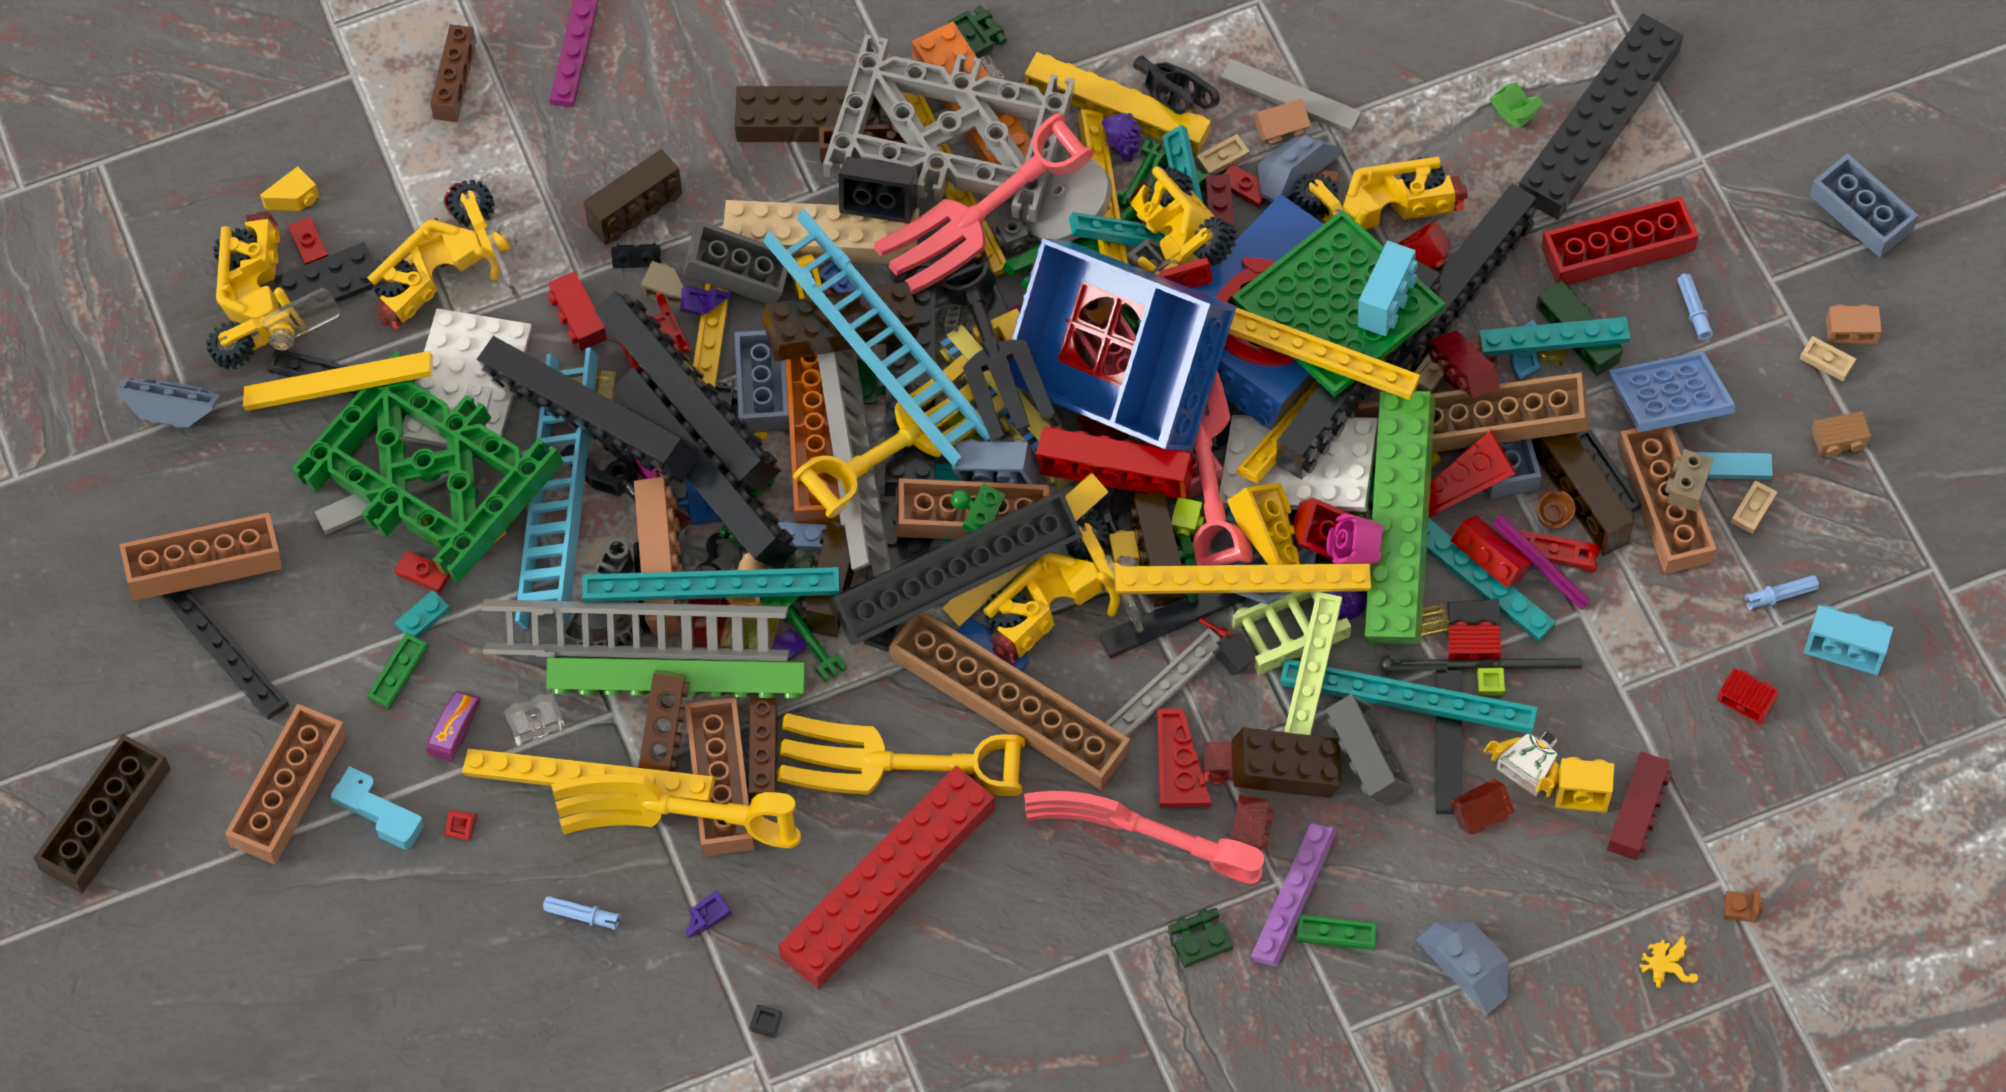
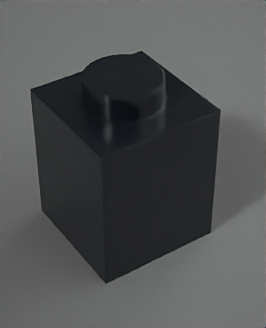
(1233, 652)

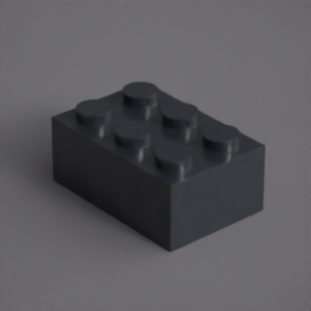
(877, 190)

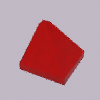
(460, 824)

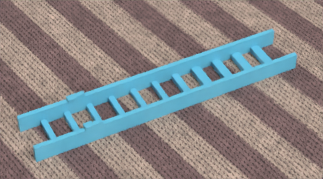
(895, 386)
(573, 504)

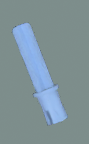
(1698, 315)
(1771, 595)
(582, 912)

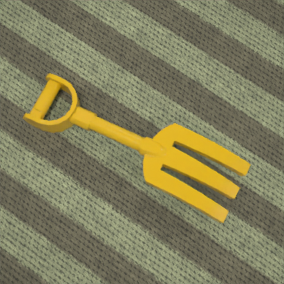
(908, 435)
(874, 760)
(639, 802)

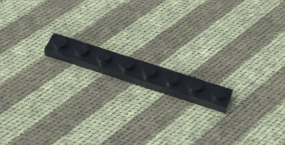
(226, 652)

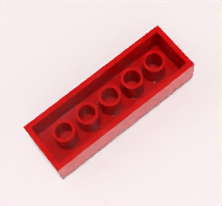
(1619, 241)
(1114, 462)

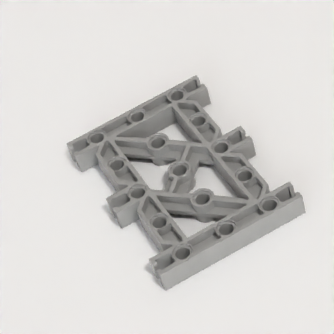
(977, 111)

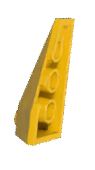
(1264, 519)

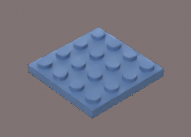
(1671, 391)

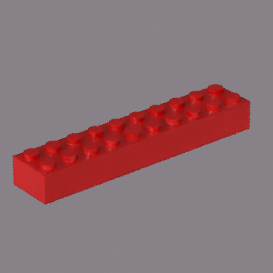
(886, 877)

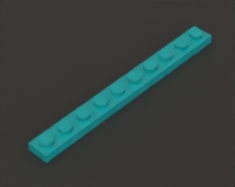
(710, 584)
(1511, 601)
(1420, 698)

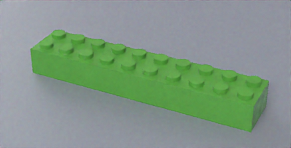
(1403, 510)
(708, 676)

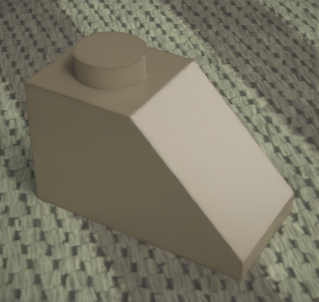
(662, 279)

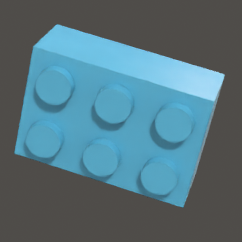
(1387, 288)
(1848, 639)

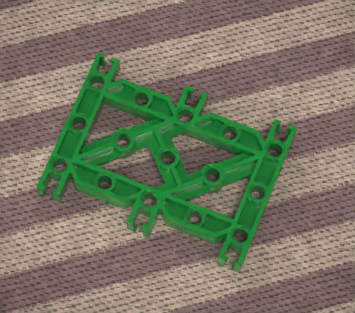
(387, 492)

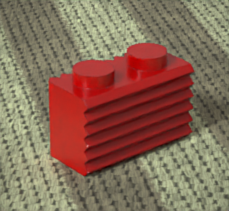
(1473, 641)
(1748, 695)

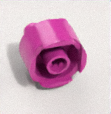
(1355, 540)

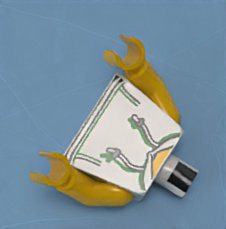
(1528, 761)

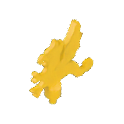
(1667, 964)

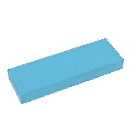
(1740, 465)

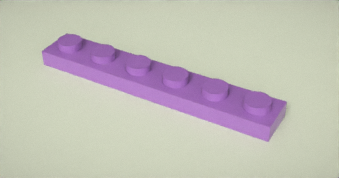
(1293, 895)

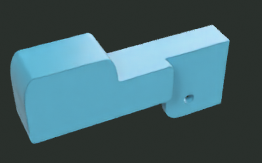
(392, 821)

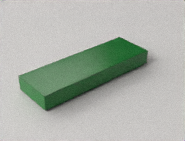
(397, 671)
(1336, 932)

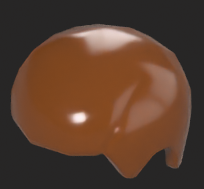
(1556, 509)

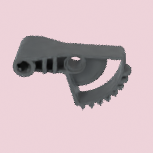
(613, 560)

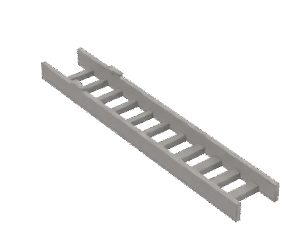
(867, 534)
(686, 612)

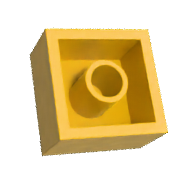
(1584, 784)

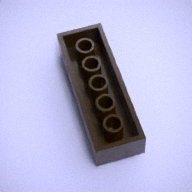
(790, 112)
(802, 330)
(1596, 503)
(102, 813)

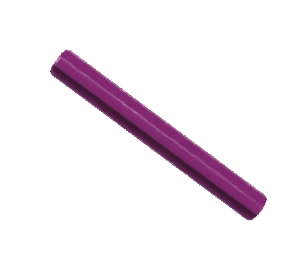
(1541, 562)

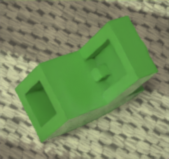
(1514, 105)

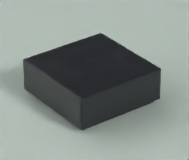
(765, 1021)

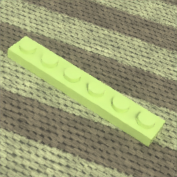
(1313, 664)

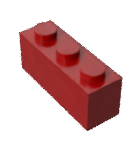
(576, 311)
(1491, 551)

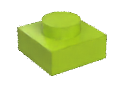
(1490, 681)

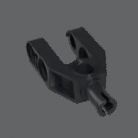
(1171, 79)
(606, 480)

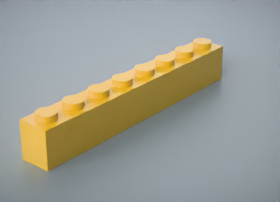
(1111, 98)

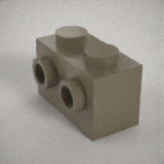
(1689, 480)

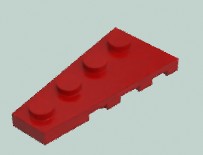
(1470, 473)
(1179, 770)

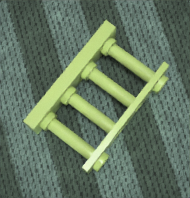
(1289, 648)

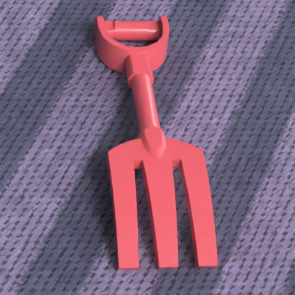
(967, 221)
(1214, 508)
(1227, 856)

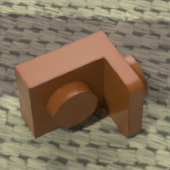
(1743, 906)

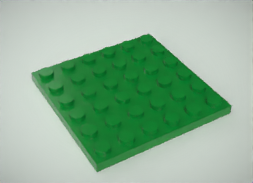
(1320, 290)

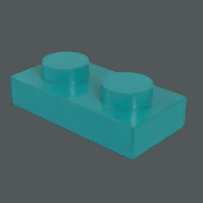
(423, 615)

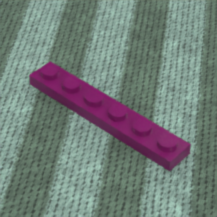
(573, 53)

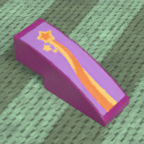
(452, 726)

